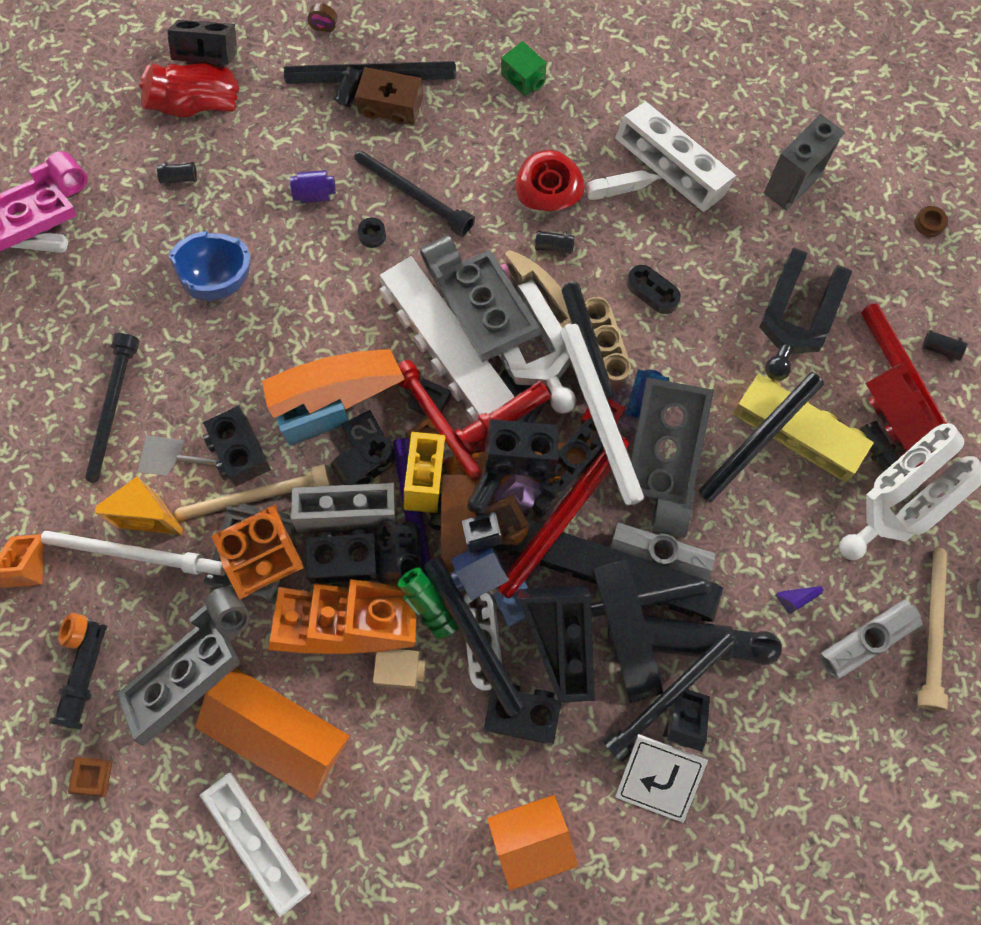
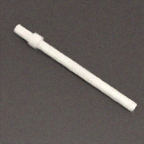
(189, 563)

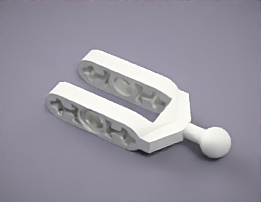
(548, 368)
(893, 487)

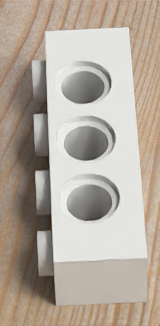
(675, 156)

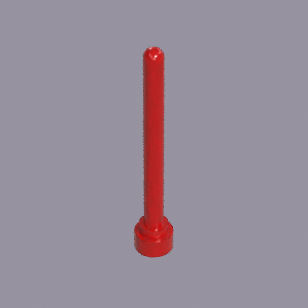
(412, 383)

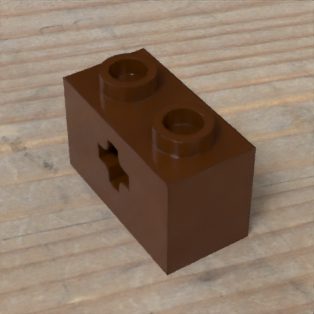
(389, 96)

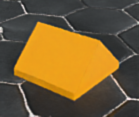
(139, 509)

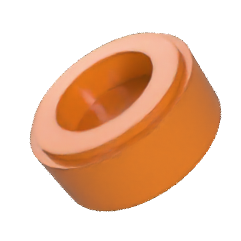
(72, 630)

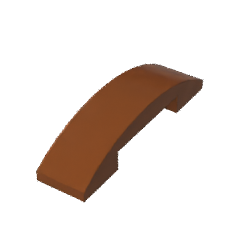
(454, 501)

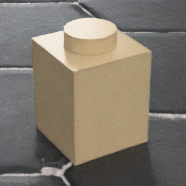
(399, 669)

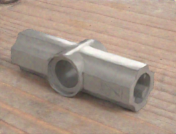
(682, 556)
(887, 630)

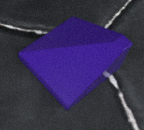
(795, 599)

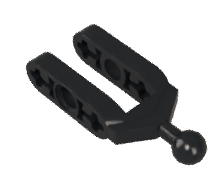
(792, 338)

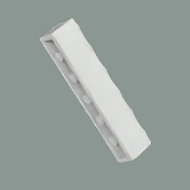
(443, 338)

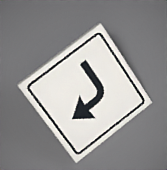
(661, 778)

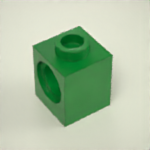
(524, 68)

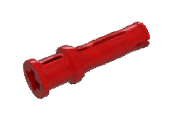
(514, 409)

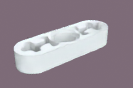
(488, 611)

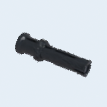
(76, 691)

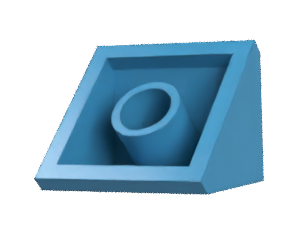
(301, 425)

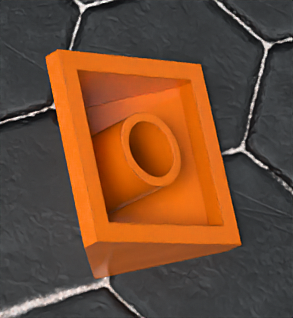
(532, 842)

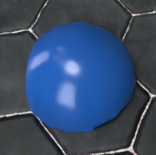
(210, 265)

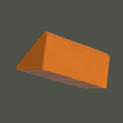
(271, 731)

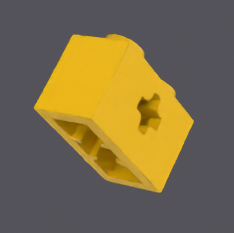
(424, 472)

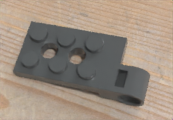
(474, 277)
(670, 478)
(203, 651)

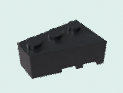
(563, 633)

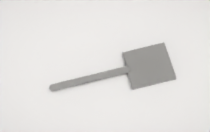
(161, 454)

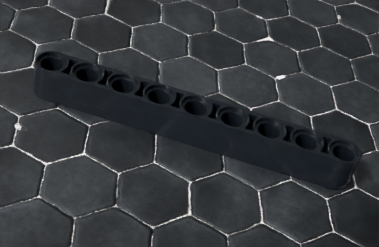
(581, 556)

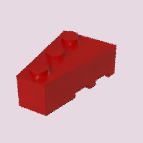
(903, 407)

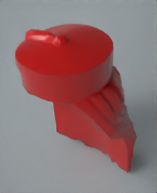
(188, 89)

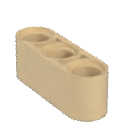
(607, 330)

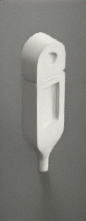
(619, 184)

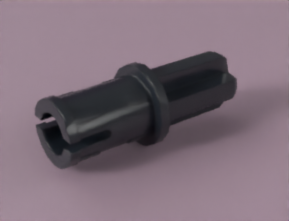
(881, 448)

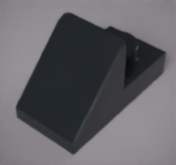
(688, 720)

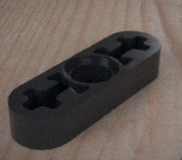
(577, 470)

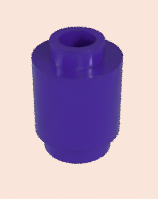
(312, 186)

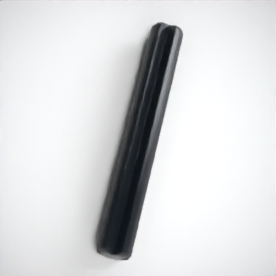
(579, 315)

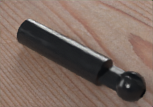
(696, 638)

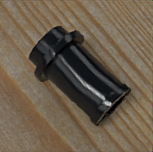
(348, 87)
(176, 173)
(555, 242)
(945, 345)

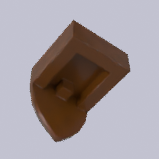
(510, 519)

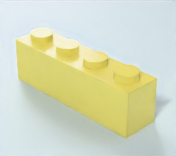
(809, 433)

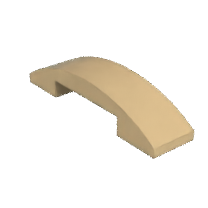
(524, 270)

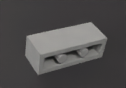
(343, 507)

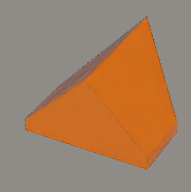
(22, 561)

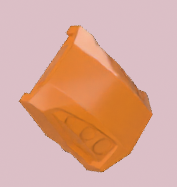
(257, 552)

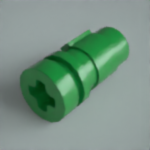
(425, 600)

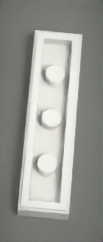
(255, 844)

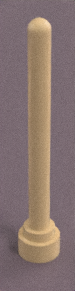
(317, 477)
(932, 694)

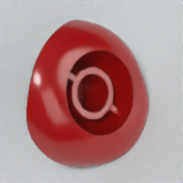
(549, 181)

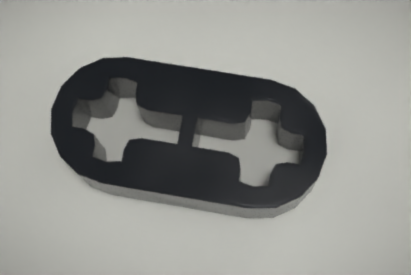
(654, 289)

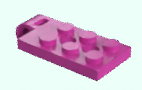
(40, 199)

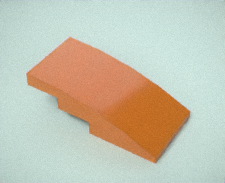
(323, 381)
(342, 619)

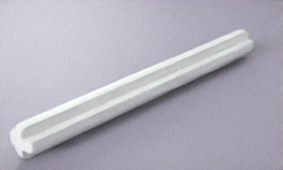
(602, 415)

